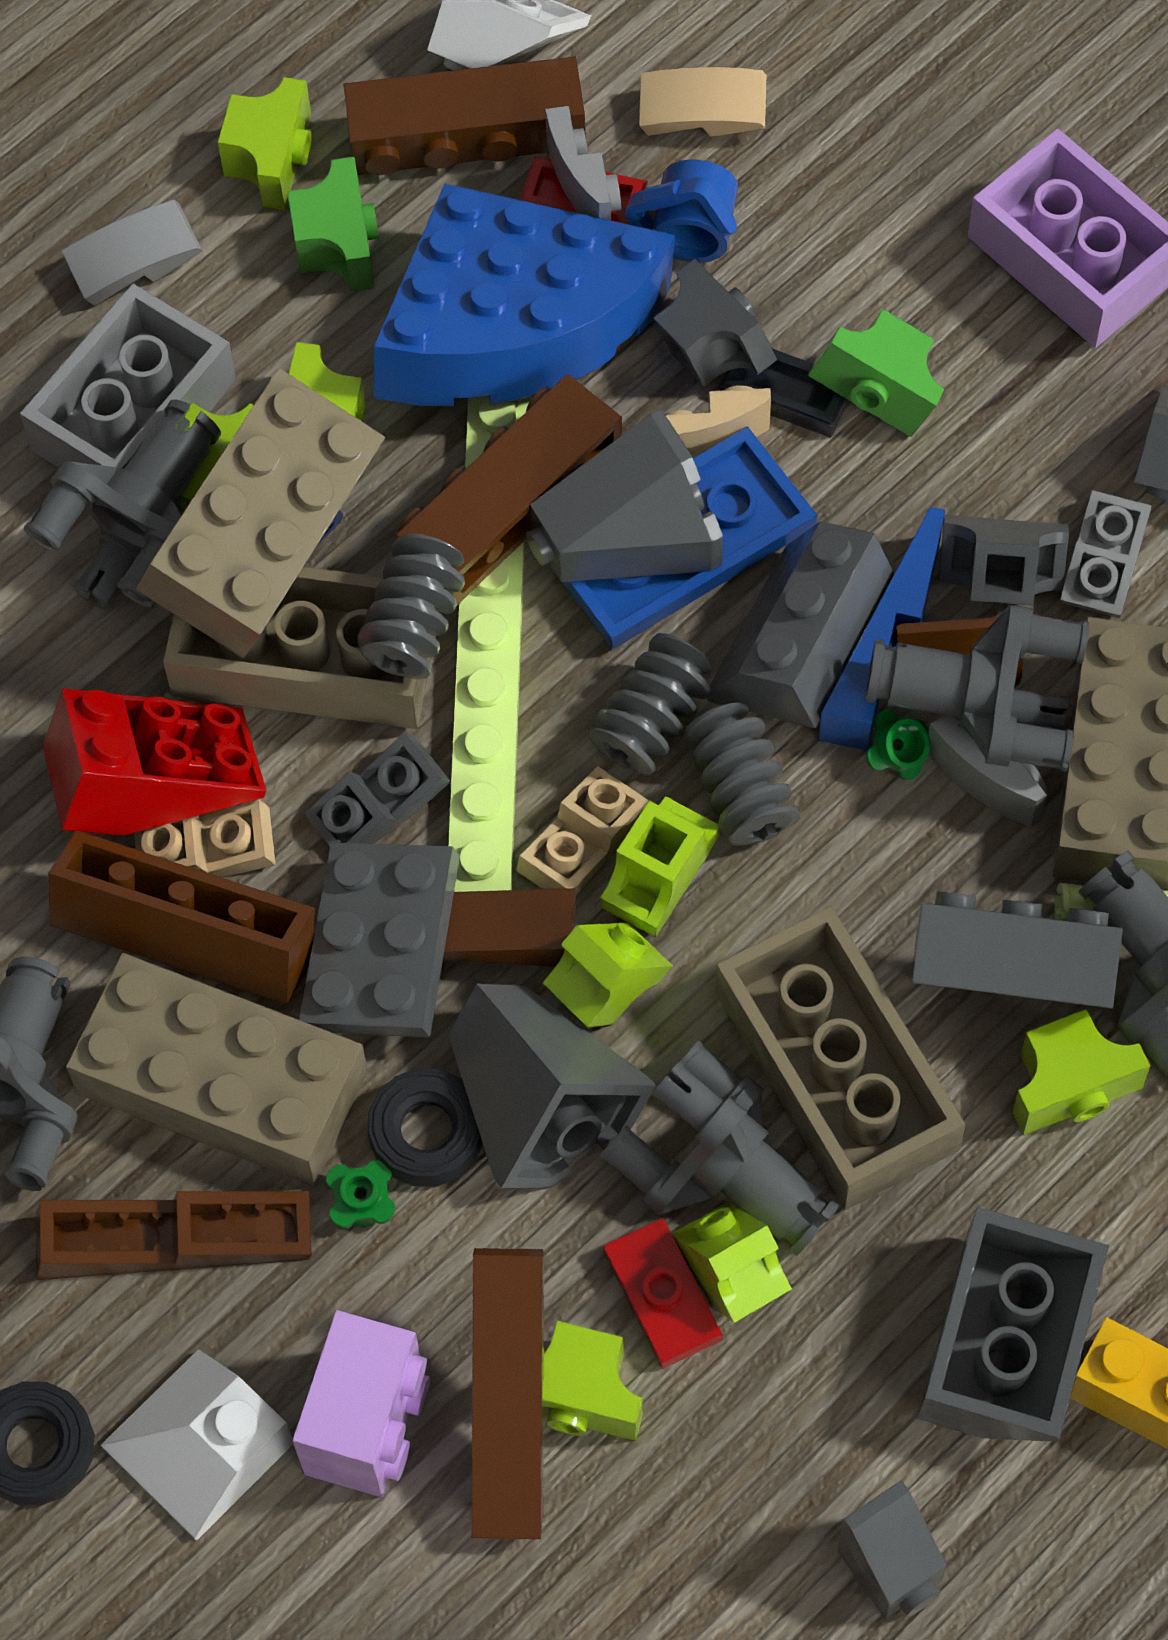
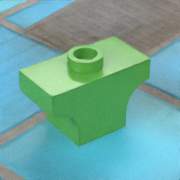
(335, 226)
(882, 371)

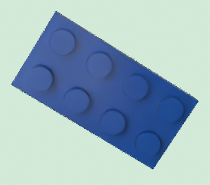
(756, 514)

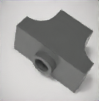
(712, 327)
(1003, 558)

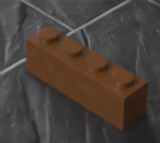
(459, 115)
(488, 503)
(181, 916)

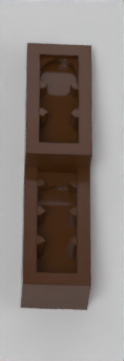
(510, 926)
(174, 1234)
(507, 1393)

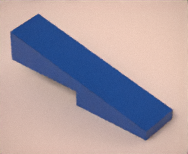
(846, 716)

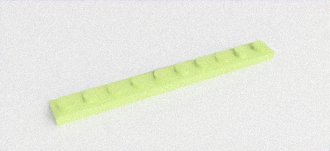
(487, 697)

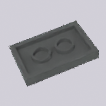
(380, 939)

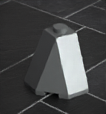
(628, 512)
(539, 1085)

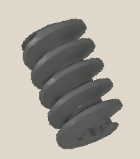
(411, 604)
(648, 703)
(738, 776)

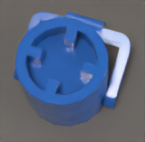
(692, 204)

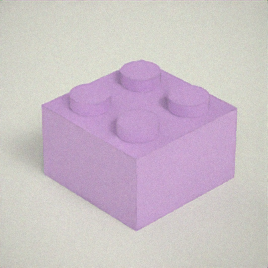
(361, 1404)

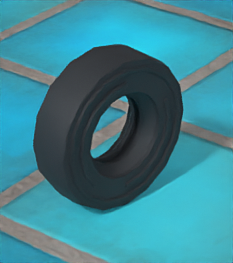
(411, 1164)
(74, 1449)

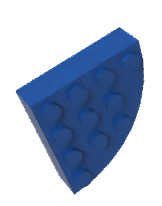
(514, 299)

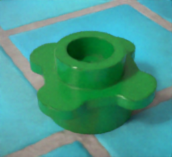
(913, 744)
(372, 1209)

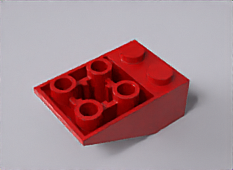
(146, 761)

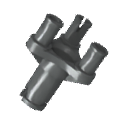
(129, 504)
(981, 686)
(1142, 911)
(26, 1093)
(726, 1158)

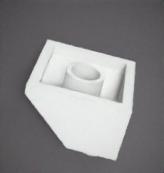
(499, 30)
(199, 1442)

